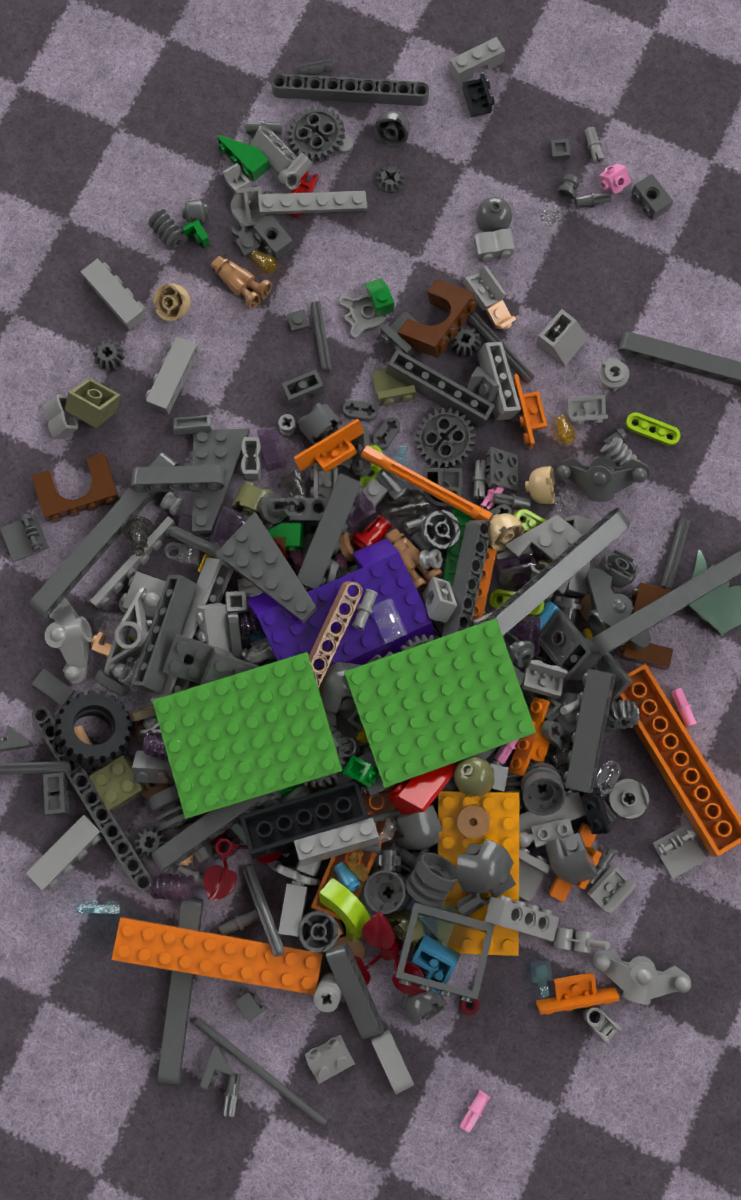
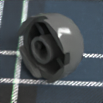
(392, 128)
(494, 214)
(440, 530)
(619, 567)
(317, 931)
(424, 1006)

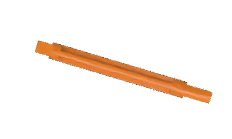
(424, 484)

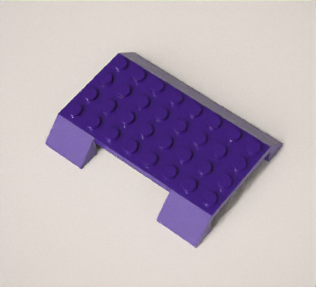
(380, 571)

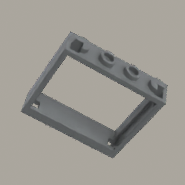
(426, 984)

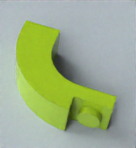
(346, 906)

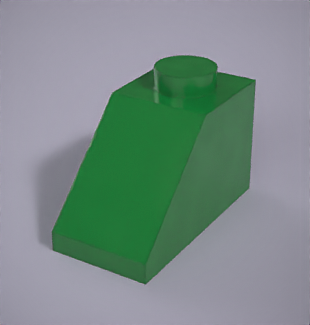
(380, 297)

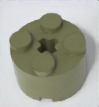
(248, 499)

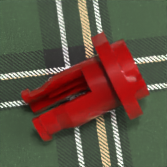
(372, 534)

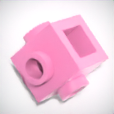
(615, 178)

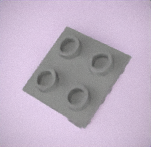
(679, 851)

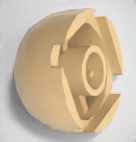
(172, 302)
(541, 485)
(504, 529)

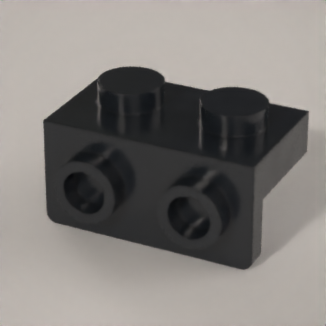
(478, 96)
(596, 812)

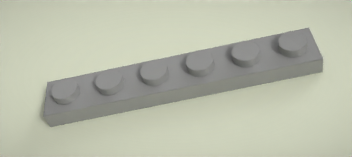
(312, 202)
(129, 568)

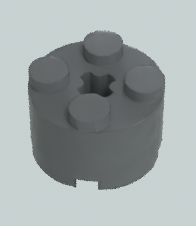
(319, 423)

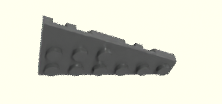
(214, 448)
(260, 561)

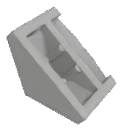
(245, 206)

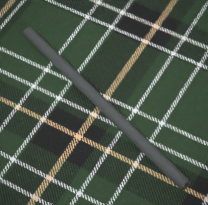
(260, 1071)

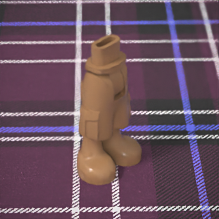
(239, 279)
(410, 557)

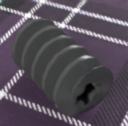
(167, 230)

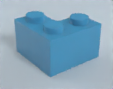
(436, 959)

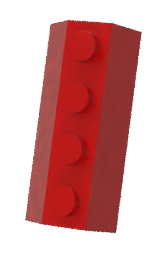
(420, 791)

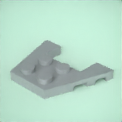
(549, 537)

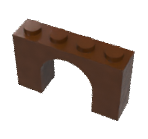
(434, 339)
(101, 492)
(653, 654)

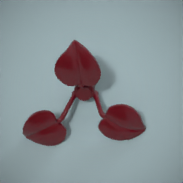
(220, 881)
(379, 933)

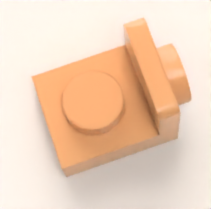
(500, 315)
(97, 646)

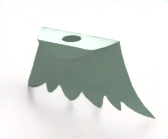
(719, 607)

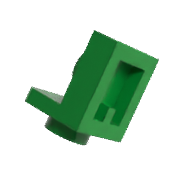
(195, 229)
(361, 771)

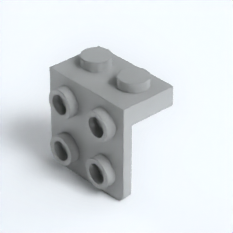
(530, 873)

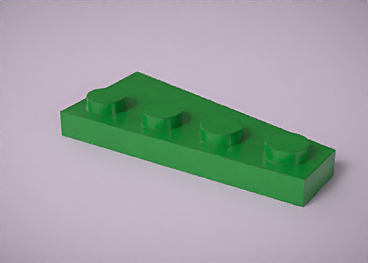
(454, 551)

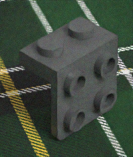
(390, 335)

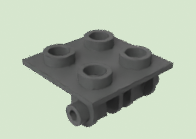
(502, 469)
(24, 537)

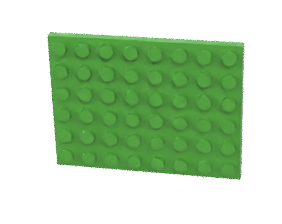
(439, 702)
(247, 735)

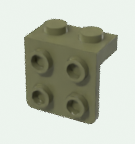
(390, 389)

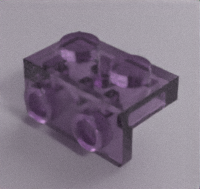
(227, 524)

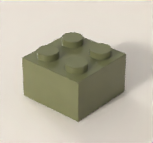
(92, 402)
(116, 783)

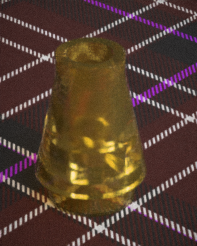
(264, 261)
(564, 430)

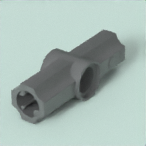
(474, 901)

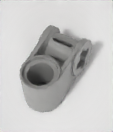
(603, 1026)

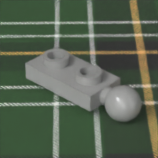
(545, 833)

